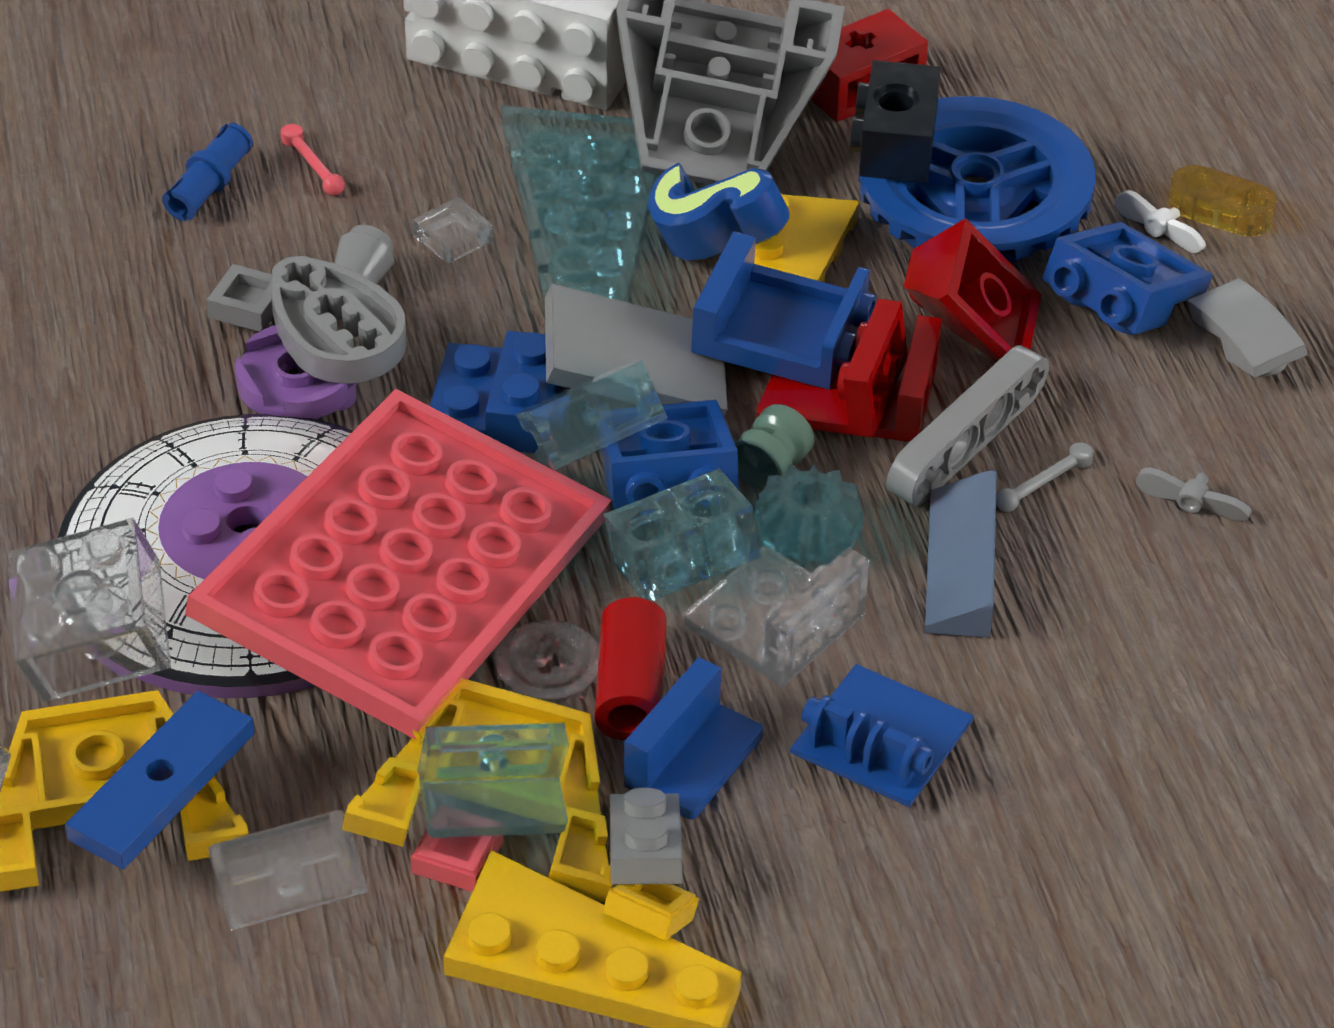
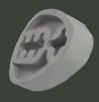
(309, 320)

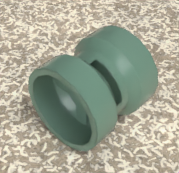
(778, 439)

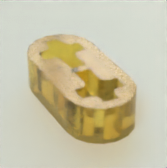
(1222, 200)

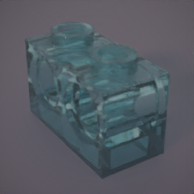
(682, 535)

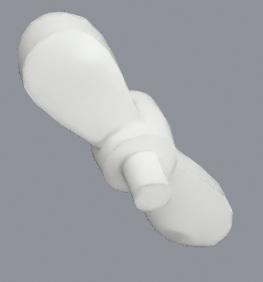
(1159, 221)

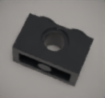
(897, 121)

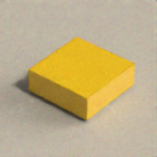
(652, 907)

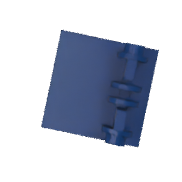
(880, 734)

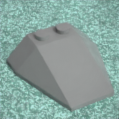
(721, 80)

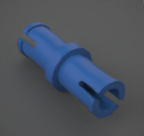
(207, 171)

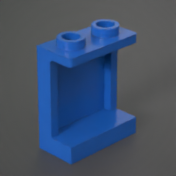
(778, 318)

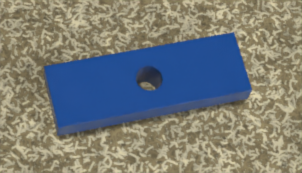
(159, 779)

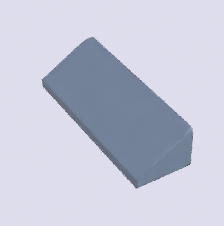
(961, 557)

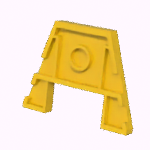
(67, 756)
(581, 852)

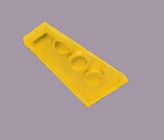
(810, 236)
(561, 948)

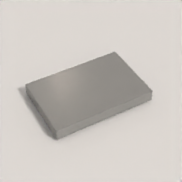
(598, 333)

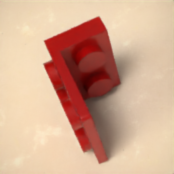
(861, 386)

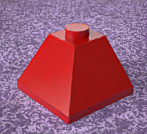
(973, 290)

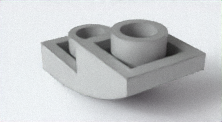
(1250, 328)

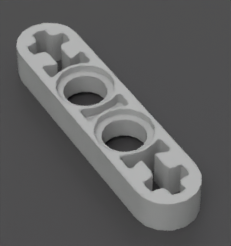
(967, 425)

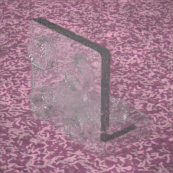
(780, 613)

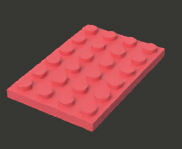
(399, 561)

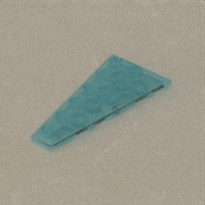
(579, 197)

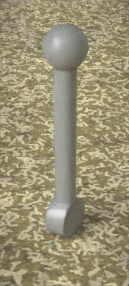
(1079, 456)

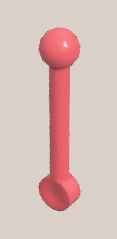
(293, 136)

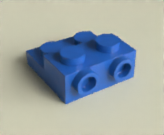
(1123, 276)
(493, 384)
(670, 453)

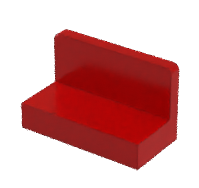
(910, 397)

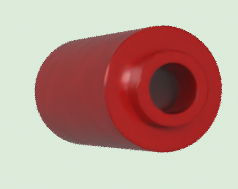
(629, 665)

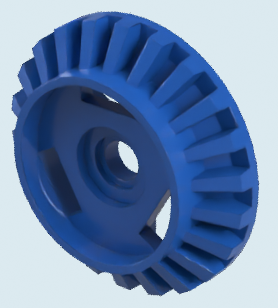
(1022, 157)

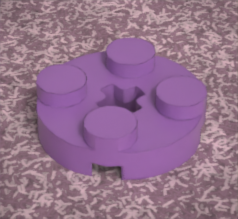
(272, 391)

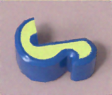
(702, 220)

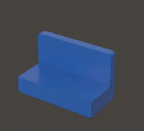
(690, 741)

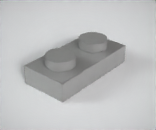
(645, 838)

